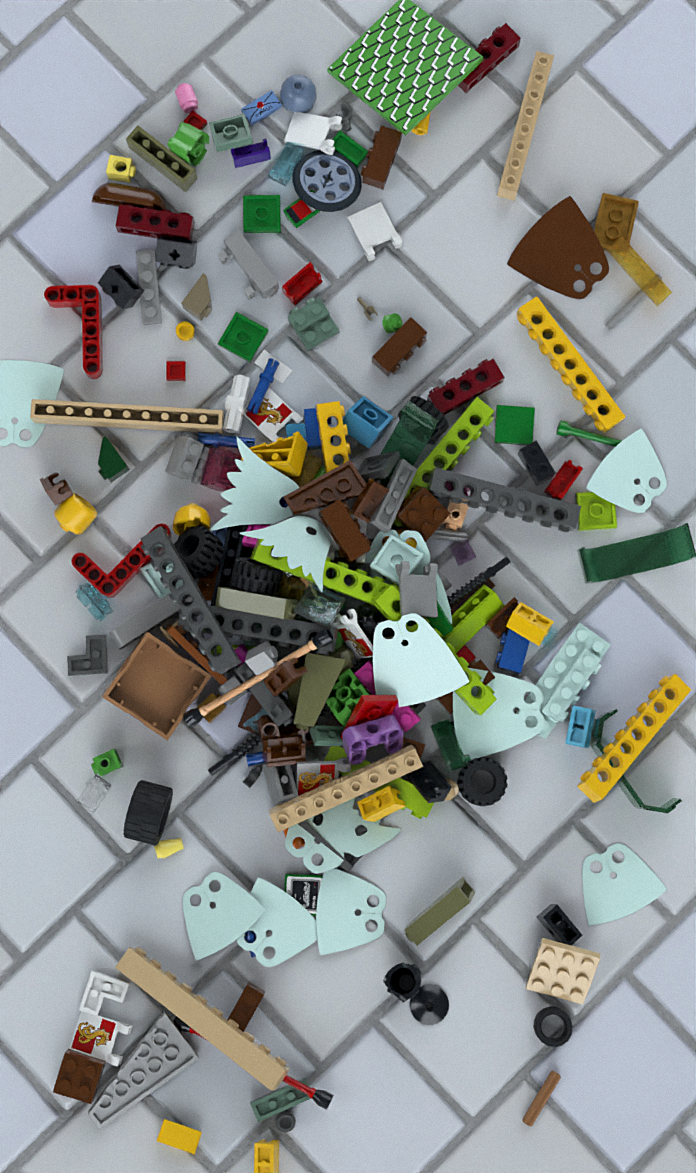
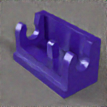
(251, 154)

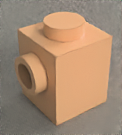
(456, 518)

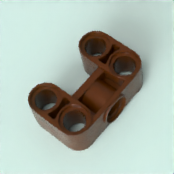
(275, 732)

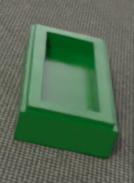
(349, 148)

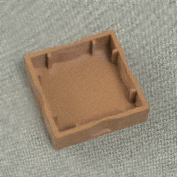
(156, 685)

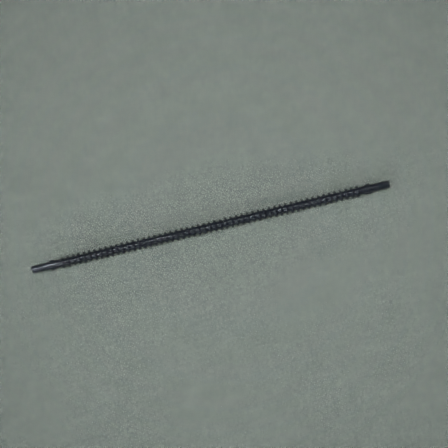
(490, 572)

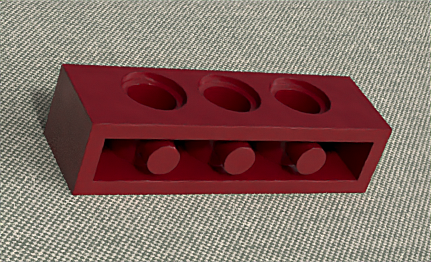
(509, 43)
(129, 212)
(487, 368)

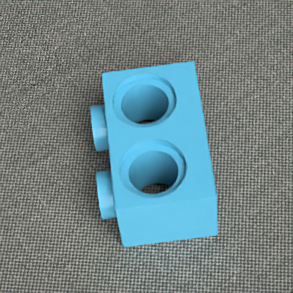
(580, 727)

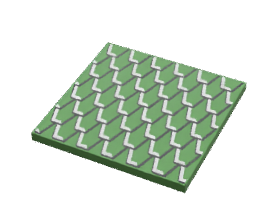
(405, 65)

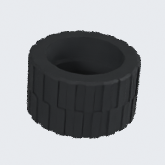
(148, 812)

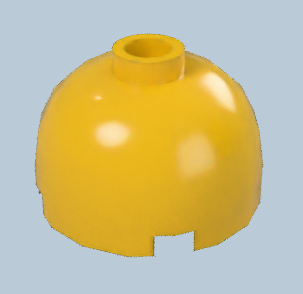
(190, 516)

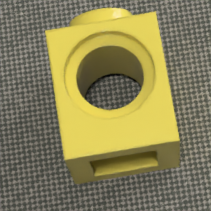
(117, 162)

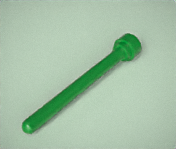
(566, 429)

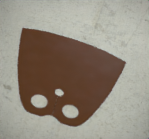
(555, 247)

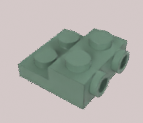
(230, 132)
(312, 323)

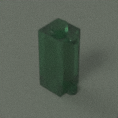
(449, 745)

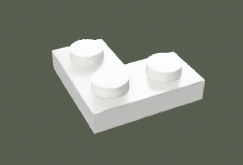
(102, 986)

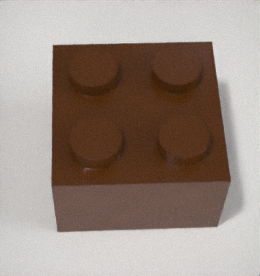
(422, 512)
(79, 1076)

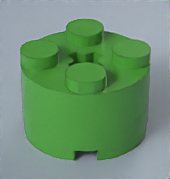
(189, 144)

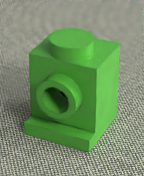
(113, 759)

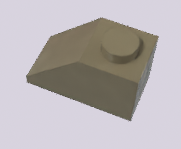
(198, 299)

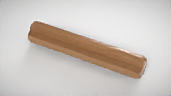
(541, 1098)

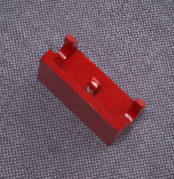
(302, 284)
(563, 480)

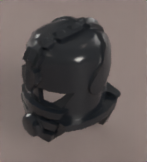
(371, 618)
(403, 981)

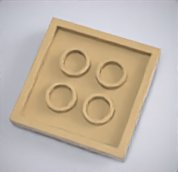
(562, 971)

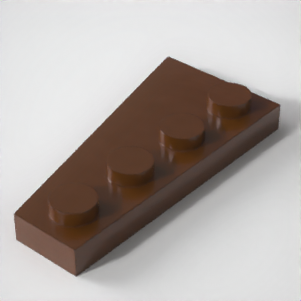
(340, 483)

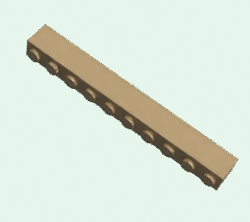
(127, 416)
(202, 1018)

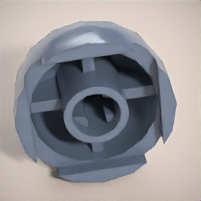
(298, 94)

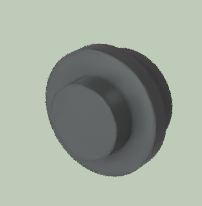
(285, 1121)

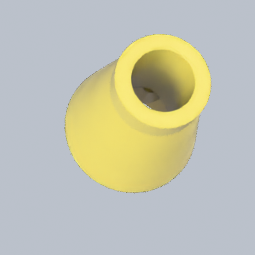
(168, 847)

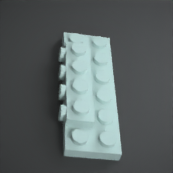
(567, 676)

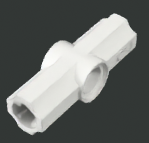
(236, 404)

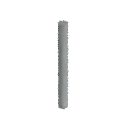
(626, 308)

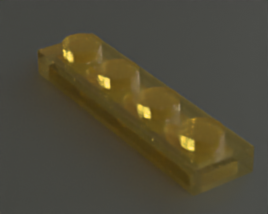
(639, 271)

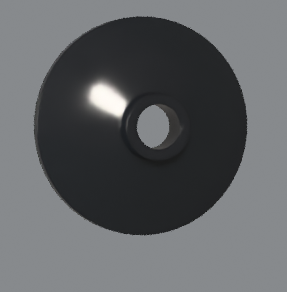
(432, 994)

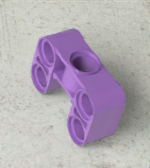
(361, 737)

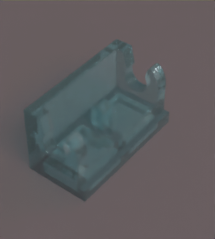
(285, 164)

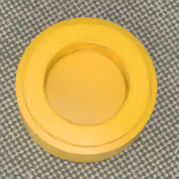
(185, 331)

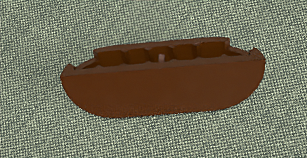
(120, 194)

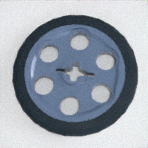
(318, 200)

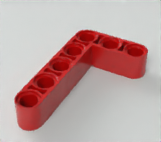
(88, 323)
(125, 564)

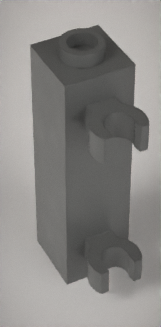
(277, 707)

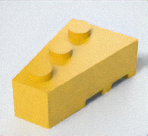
(284, 454)

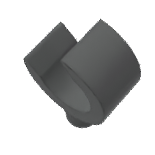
(346, 120)
(253, 775)

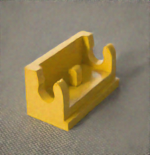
(529, 623)
(380, 804)
(179, 1136)
(266, 1156)

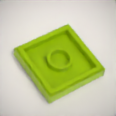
(595, 512)

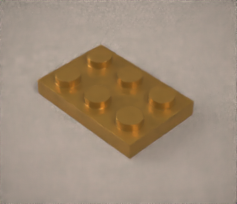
(614, 219)

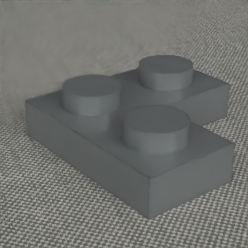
(94, 661)

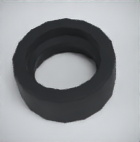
(567, 1029)

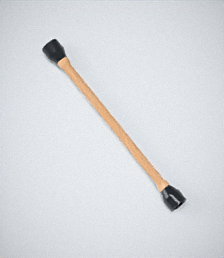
(195, 715)

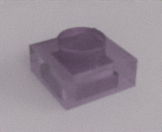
(463, 553)

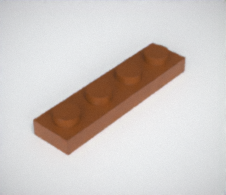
(191, 647)

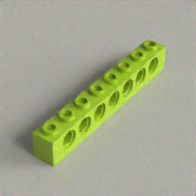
(478, 410)
(263, 555)
(484, 697)

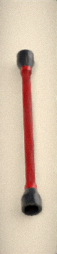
(320, 1097)

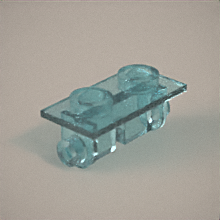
(88, 594)

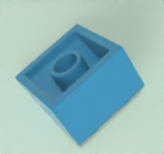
(366, 422)

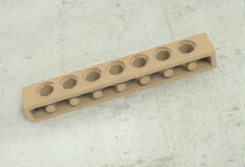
(525, 125)
(345, 788)

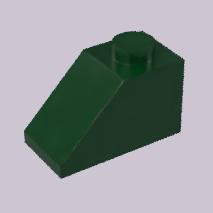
(110, 462)

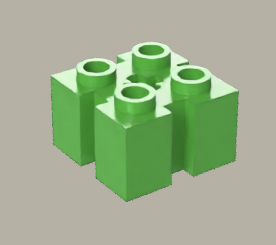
(345, 696)

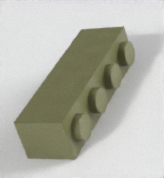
(161, 158)

